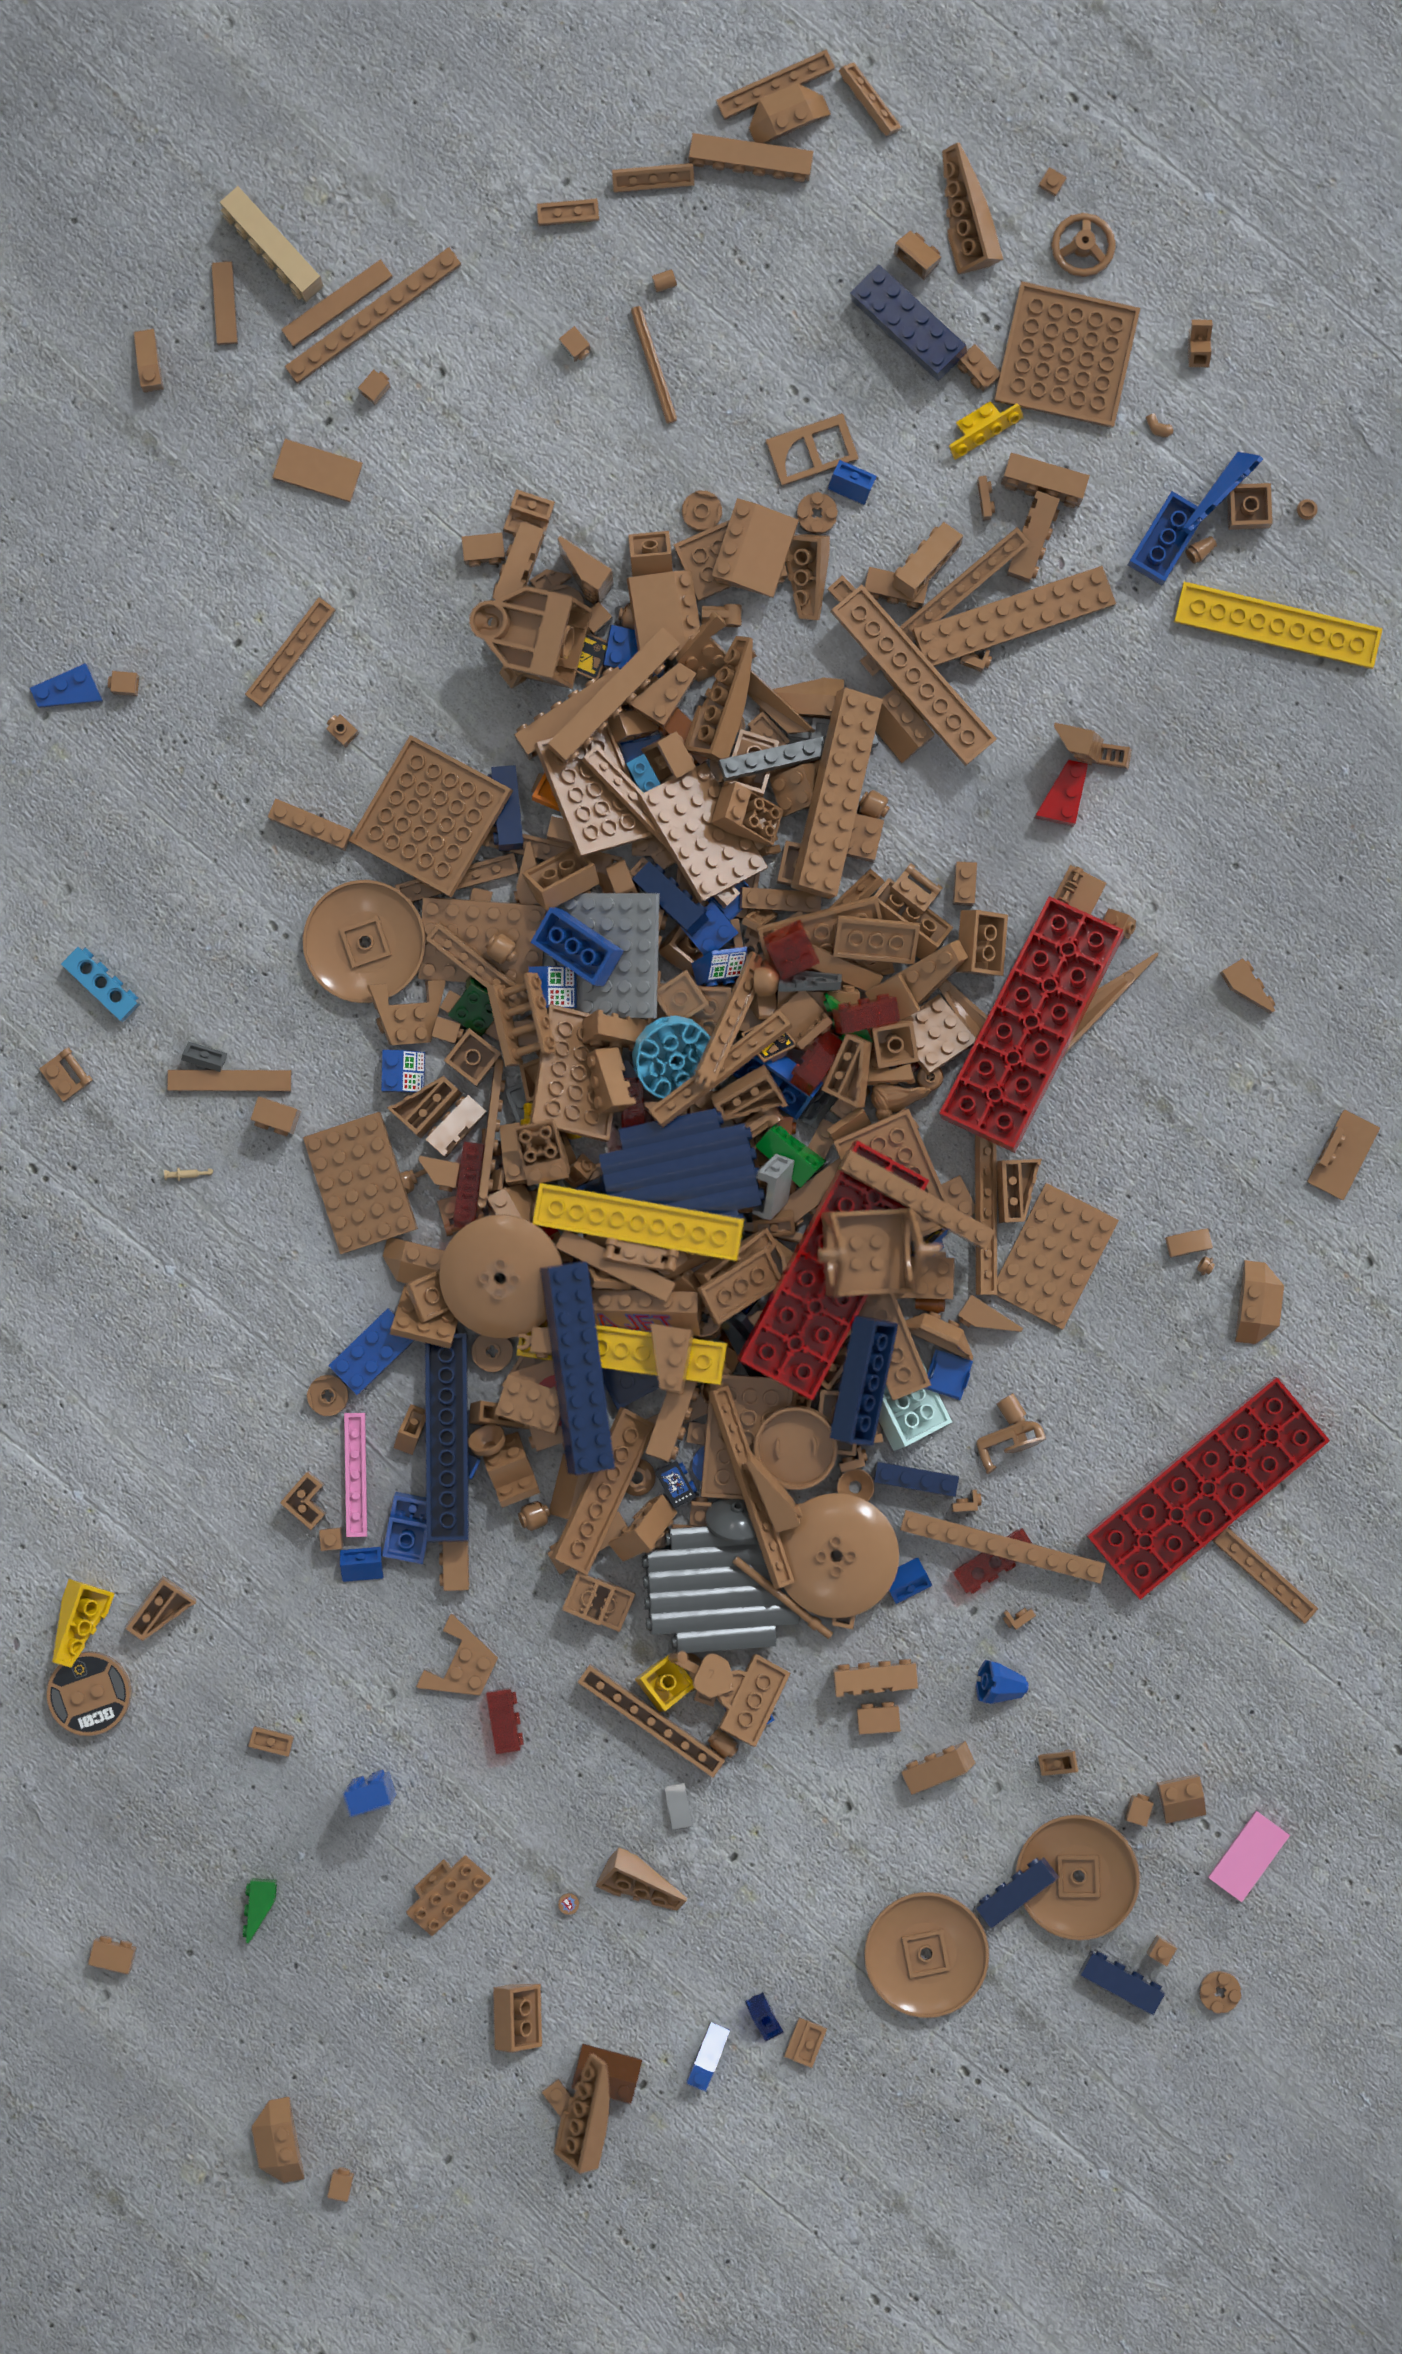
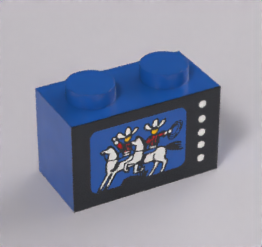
(676, 1484)

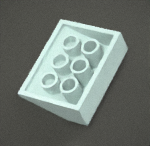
(912, 1416)

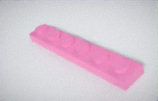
(355, 1474)

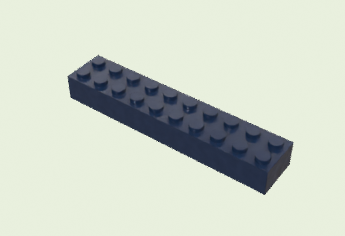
(577, 1368)
(447, 1441)

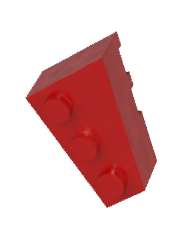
(1065, 795)

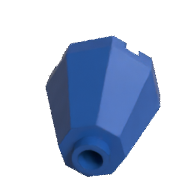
(999, 1683)

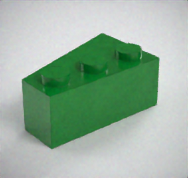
(780, 1142)

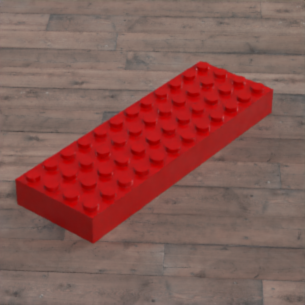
(1031, 1024)
(800, 1324)
(1207, 1487)

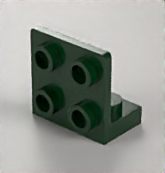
(473, 1007)

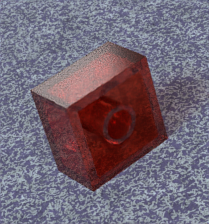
(791, 949)

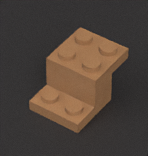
(795, 787)
(511, 1472)
(598, 1601)

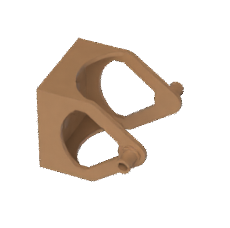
(872, 1252)

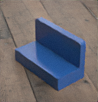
(851, 482)
(361, 1564)
(909, 1580)

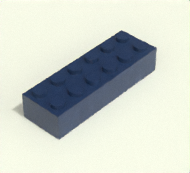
(908, 322)
(863, 1380)

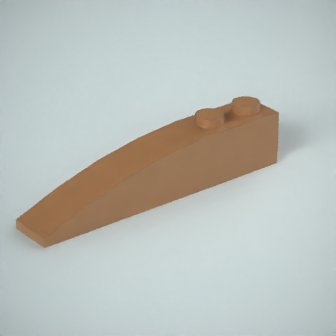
(971, 223)
(721, 713)
(586, 2120)

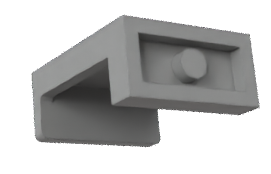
(778, 1174)

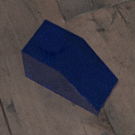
(764, 2016)

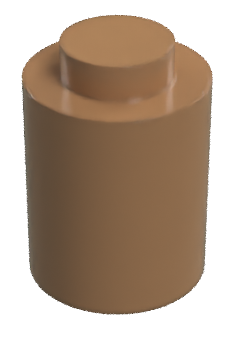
(1011, 1409)

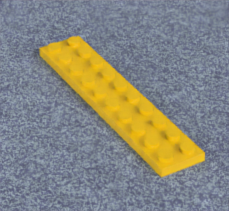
(1278, 625)
(638, 1221)
(635, 1353)

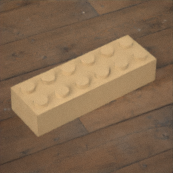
(273, 246)

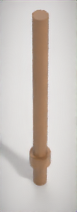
(813, 1622)

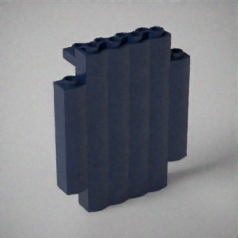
(686, 1165)

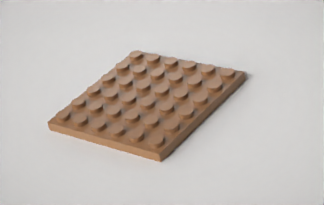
(1067, 354)
(430, 816)

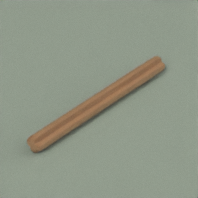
(653, 364)

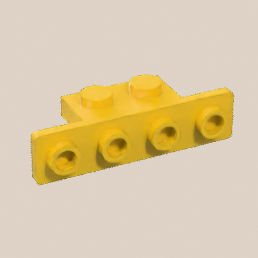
(982, 426)

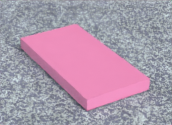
(1248, 1856)

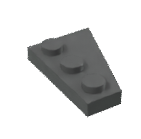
(811, 982)

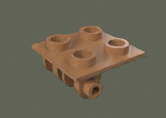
(1080, 889)

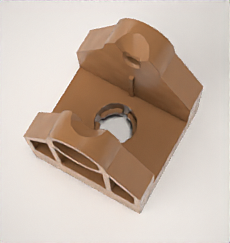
(535, 633)

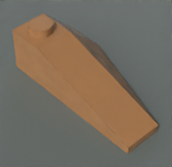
(807, 571)
(747, 1247)
(632, 1876)

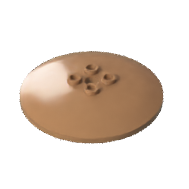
(347, 916)
(469, 1271)
(867, 1563)
(1110, 1883)
(933, 1984)

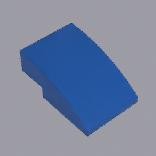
(407, 1529)

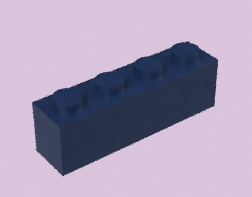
(508, 824)
(672, 899)
(916, 1478)
(1017, 1892)
(1122, 1982)

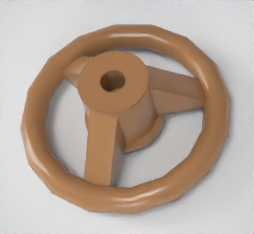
(1083, 244)

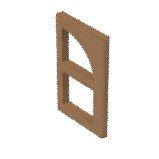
(781, 444)

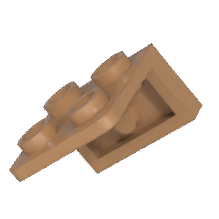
(806, 1018)

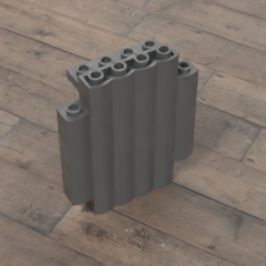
(707, 1597)

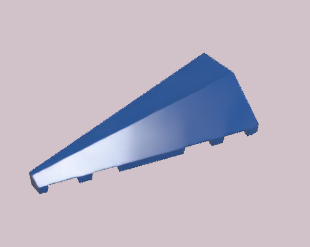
(1233, 474)

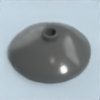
(730, 1520)

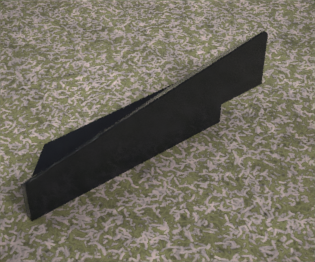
(738, 1330)

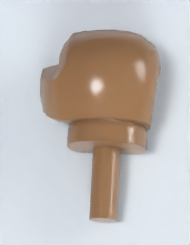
(409, 1179)

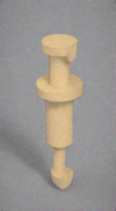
(186, 1173)

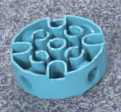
(658, 1046)

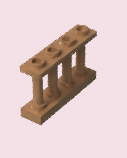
(504, 1022)

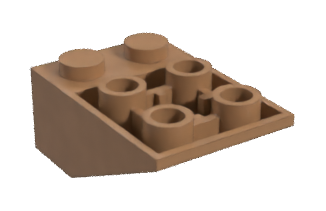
(747, 814)
(542, 1152)

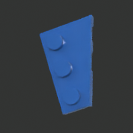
(67, 688)

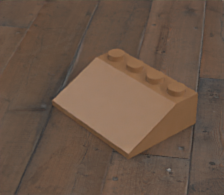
(754, 548)
(589, 573)
(664, 602)

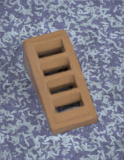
(1126, 758)

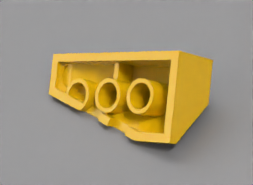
(79, 1615)

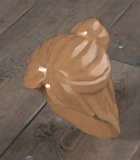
(893, 1098)

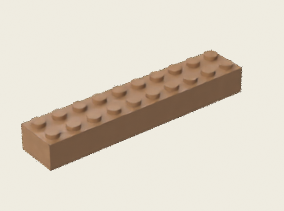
(836, 793)

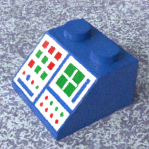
(719, 967)
(558, 985)
(402, 1071)

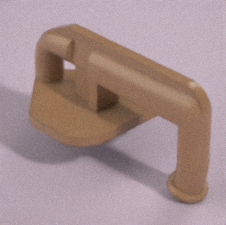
(1017, 1433)

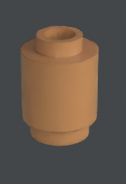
(723, 1743)

